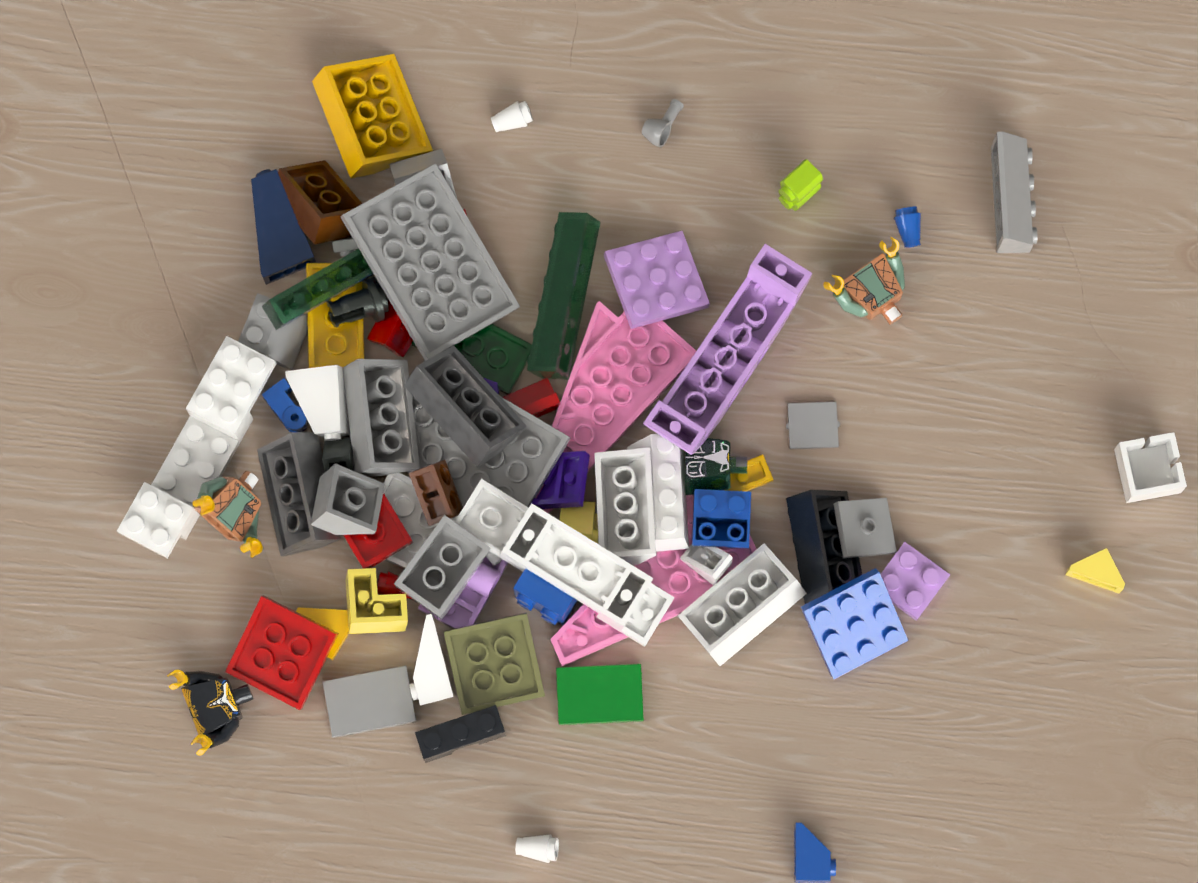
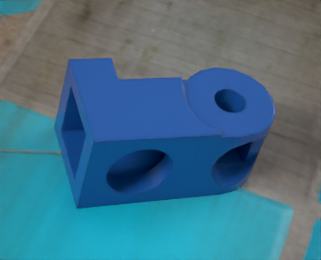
(284, 408)

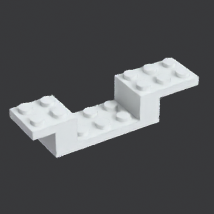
(202, 450)
(566, 560)

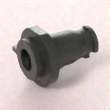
(360, 304)

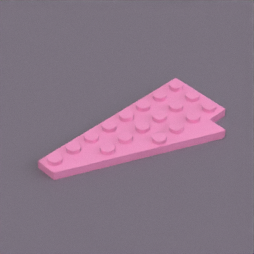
(616, 380)
(587, 634)

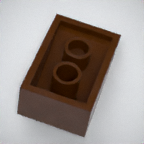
(318, 200)

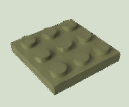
(494, 663)

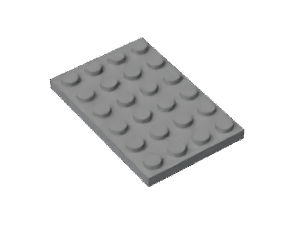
(430, 262)
(515, 471)

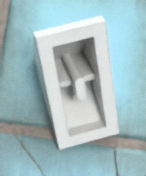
(707, 562)

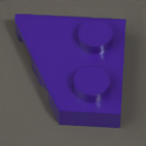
(565, 482)

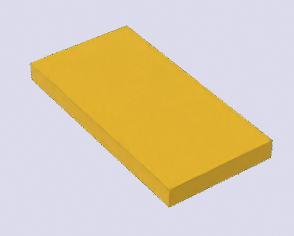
(330, 344)

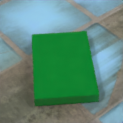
(599, 694)

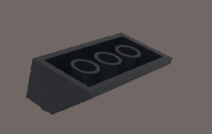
(818, 542)

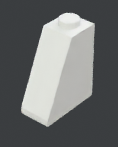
(322, 399)

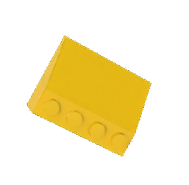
(371, 114)

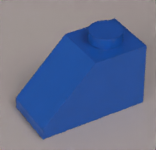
(811, 858)

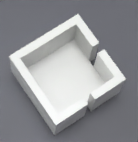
(1148, 471)

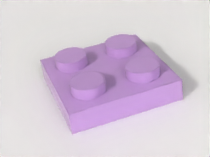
(912, 580)

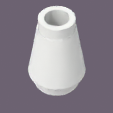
(512, 117)
(538, 847)

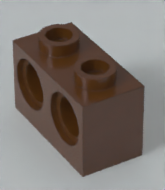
(436, 492)

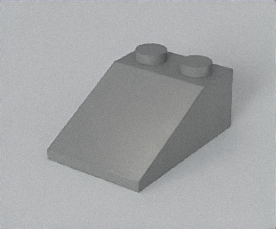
(442, 567)

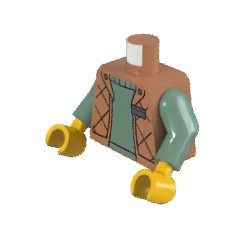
(873, 287)
(232, 509)

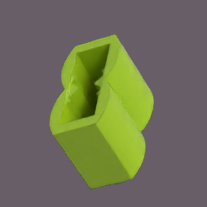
(800, 185)

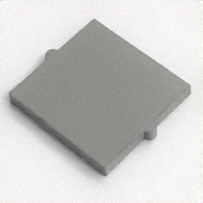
(813, 425)

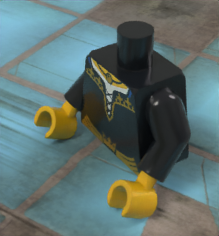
(211, 705)

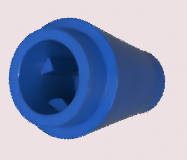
(909, 226)

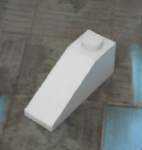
(430, 672)

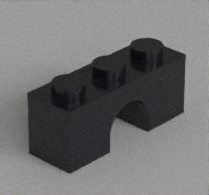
(460, 732)

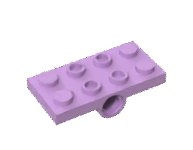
(473, 597)

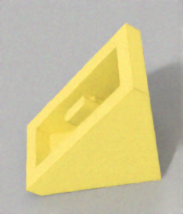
(1098, 570)

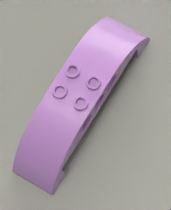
(730, 351)

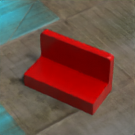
(391, 333)
(536, 398)

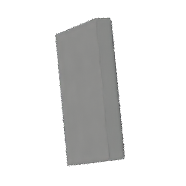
(369, 701)

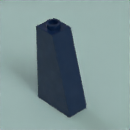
(279, 237)

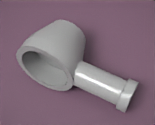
(658, 130)

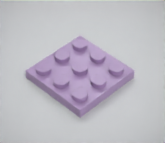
(656, 279)

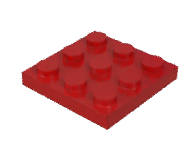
(281, 652)

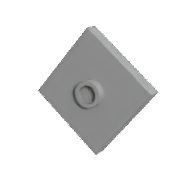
(865, 527)

